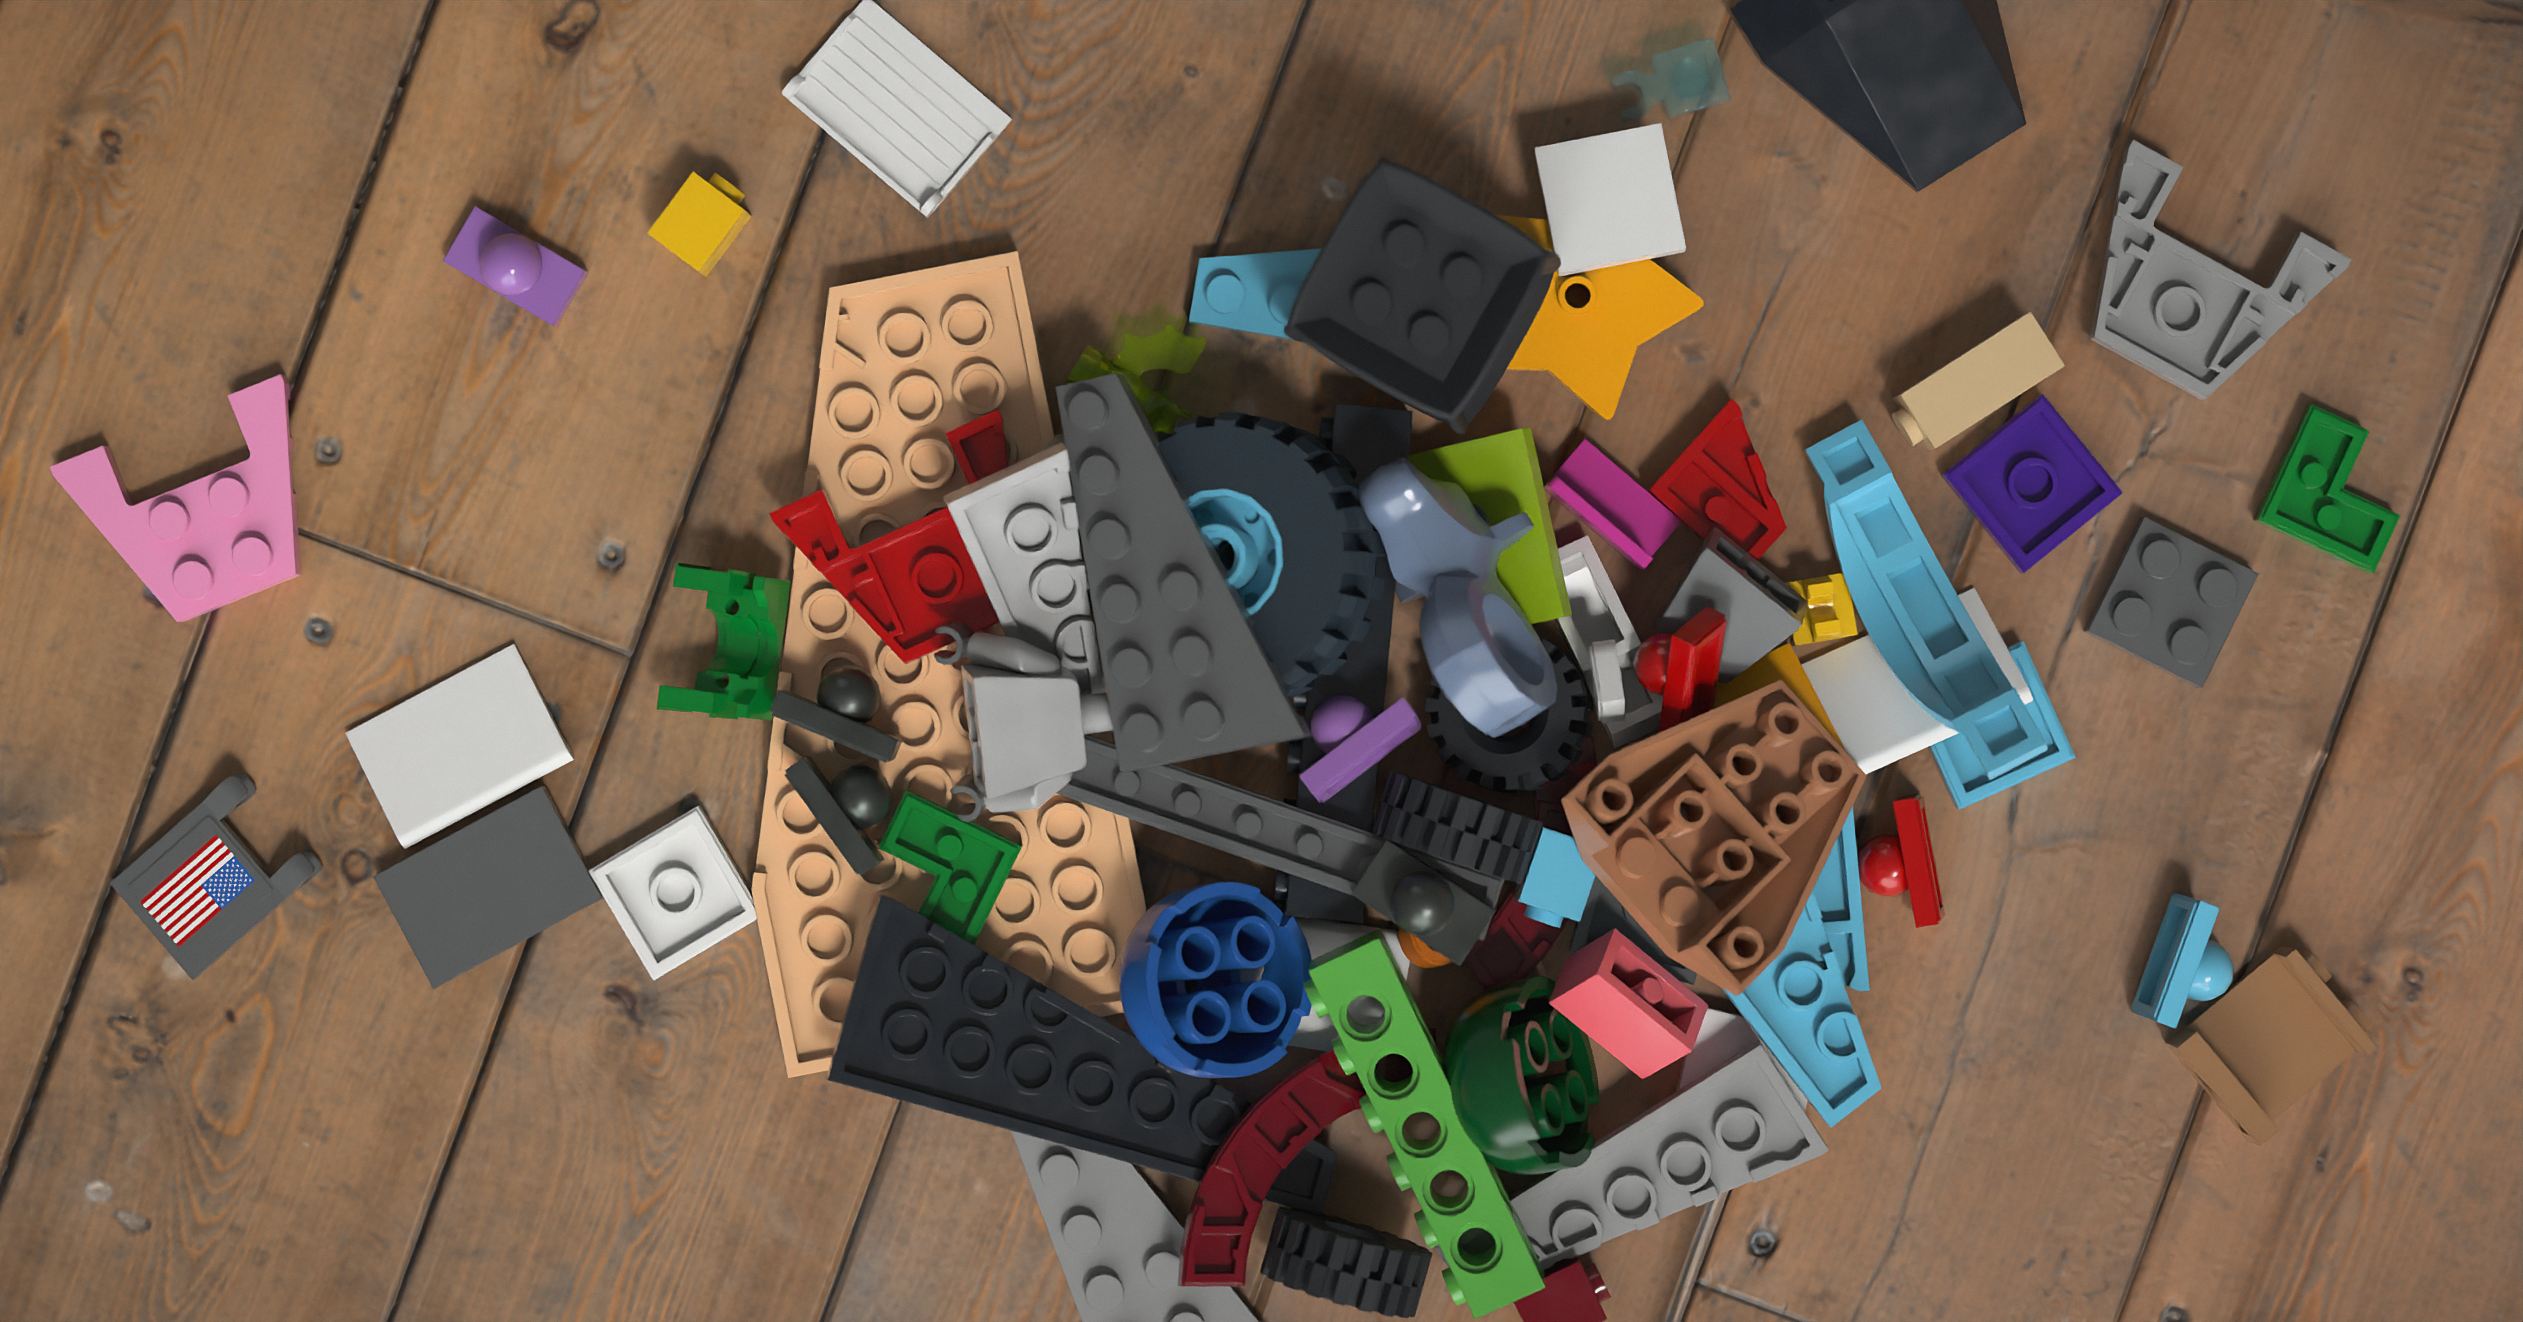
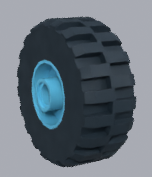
(1285, 532)

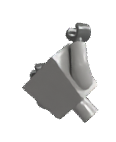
(1020, 720)

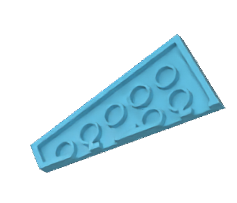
(1809, 1022)

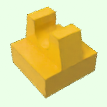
(1828, 611)

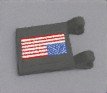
(203, 884)

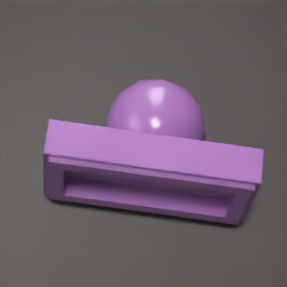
(515, 266)
(1353, 741)

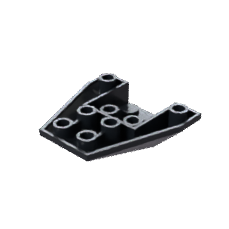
(1899, 77)

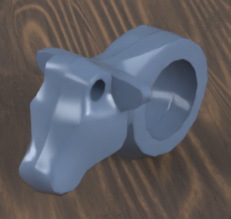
(1469, 622)

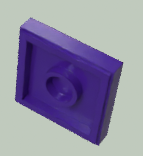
(2031, 483)

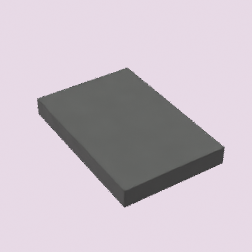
(488, 886)

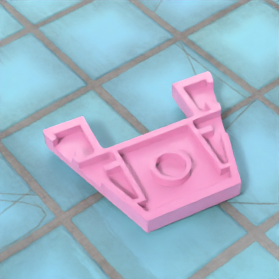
(214, 534)

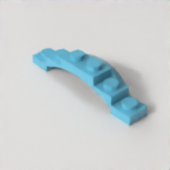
(1913, 606)

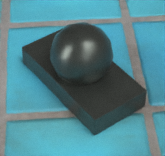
(846, 702)
(852, 802)
(1423, 902)

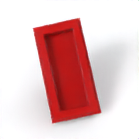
(1683, 667)
(1905, 862)

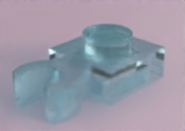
(1682, 80)

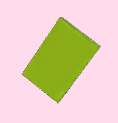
(1505, 481)

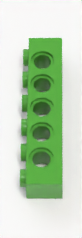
(1511, 1265)

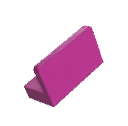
(1612, 504)

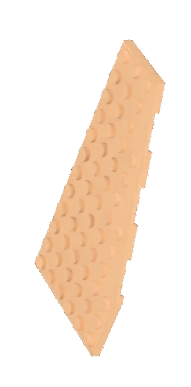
(896, 374)

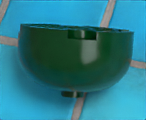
(1489, 1061)

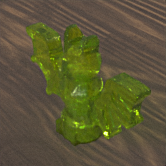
(1139, 354)

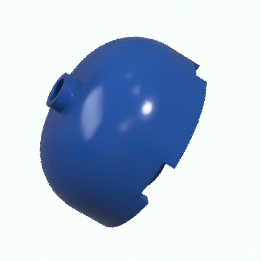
(1186, 987)

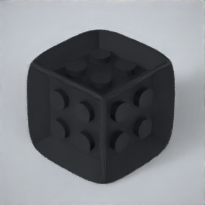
(1422, 294)

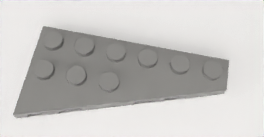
(1117, 1240)

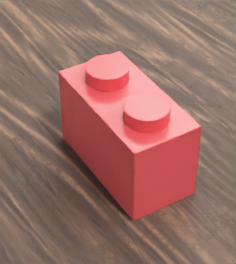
(1628, 1004)

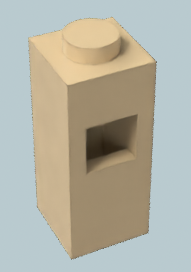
(1975, 383)

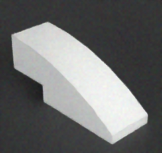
(1600, 617)

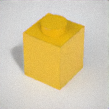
(701, 221)

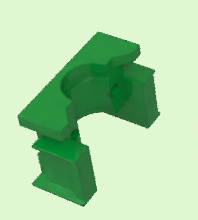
(748, 649)

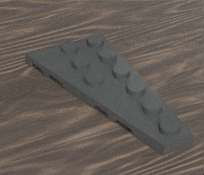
(1168, 623)

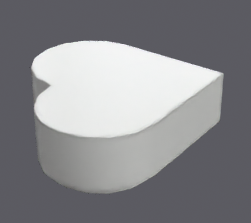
(1607, 681)

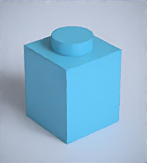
(1555, 880)

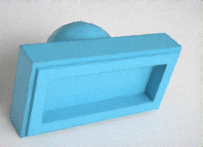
(2183, 962)

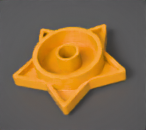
(1596, 344)

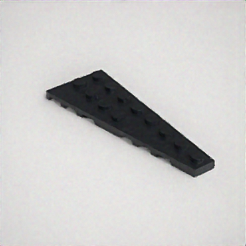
(994, 1046)

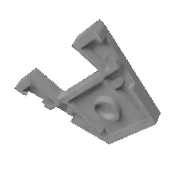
(2180, 308)

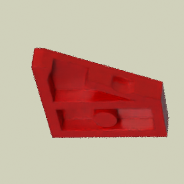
(1722, 486)

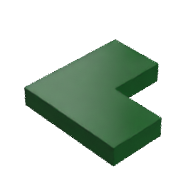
(2309, 496)
(962, 855)

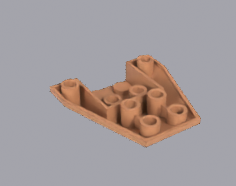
(1718, 829)

